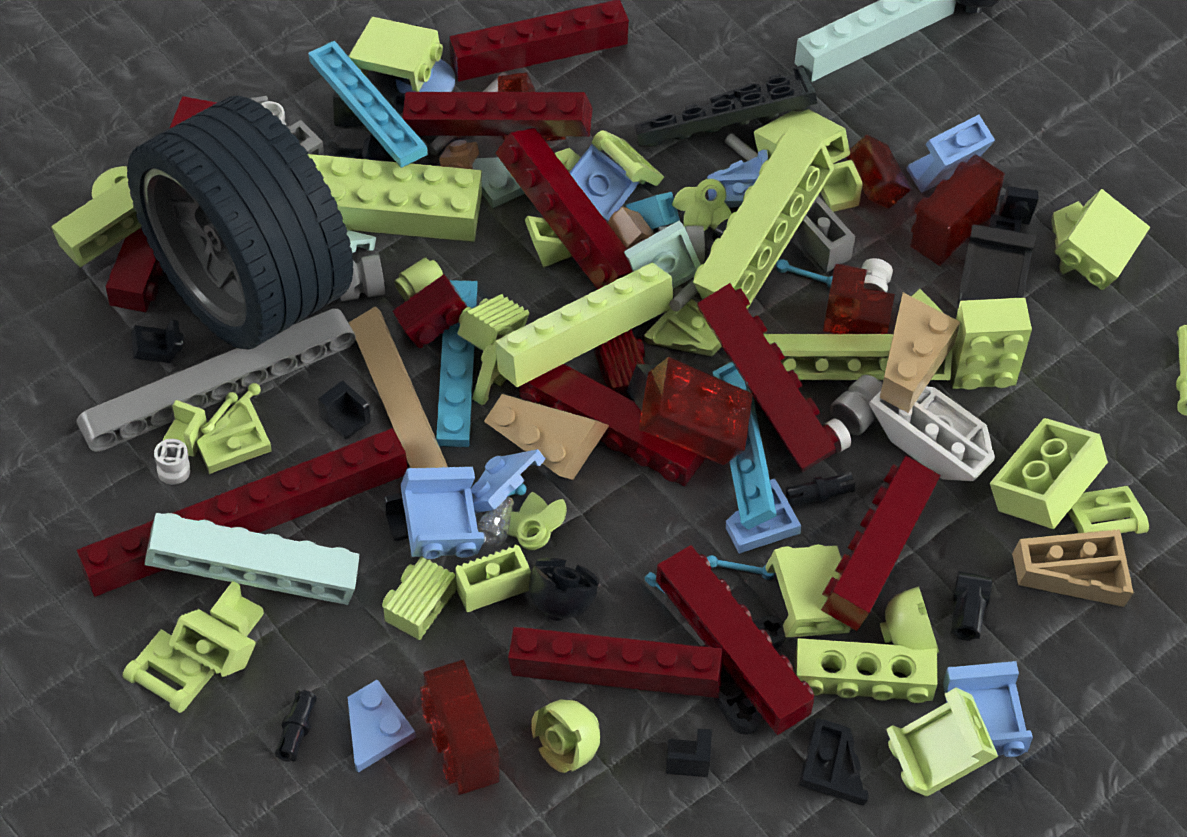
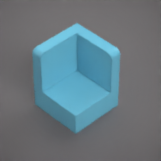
(656, 210)

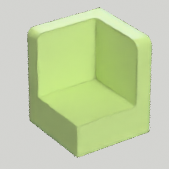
(842, 187)
(187, 425)
(236, 610)

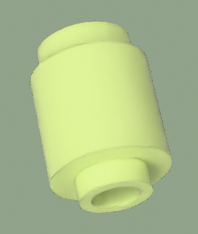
(417, 277)

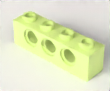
(878, 659)

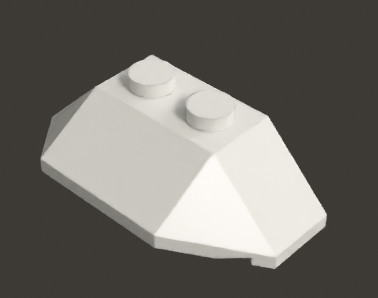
(938, 435)

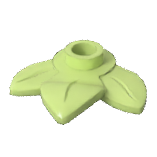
(700, 210)
(537, 518)

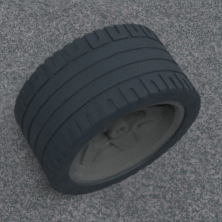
(240, 221)

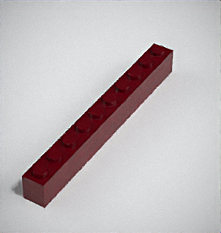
(256, 505)

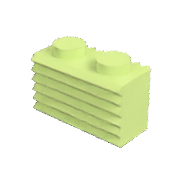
(491, 321)
(492, 578)
(419, 597)
(212, 642)

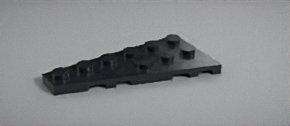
(732, 107)

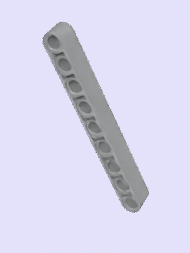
(213, 379)

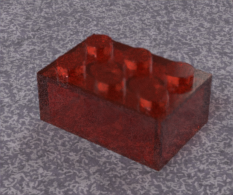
(956, 205)
(696, 411)
(459, 727)

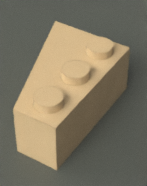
(916, 352)
(559, 435)
(1076, 565)

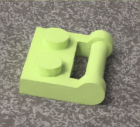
(634, 164)
(1109, 505)
(174, 666)

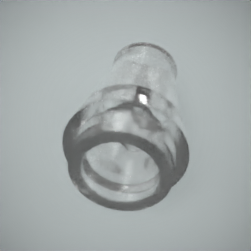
(496, 523)

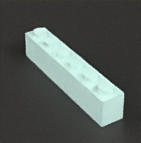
(866, 33)
(252, 558)

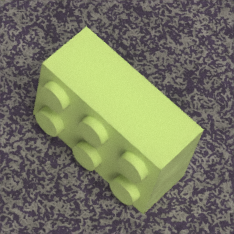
(990, 343)
(1048, 473)

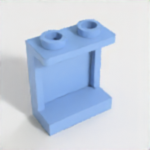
(949, 151)
(440, 512)
(997, 701)

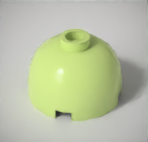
(908, 622)
(567, 734)

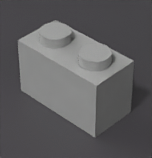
(825, 236)

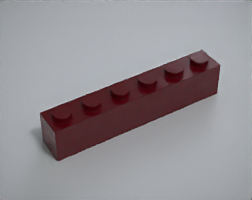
(538, 40)
(497, 113)
(564, 206)
(767, 377)
(580, 395)
(880, 543)
(746, 650)
(616, 662)

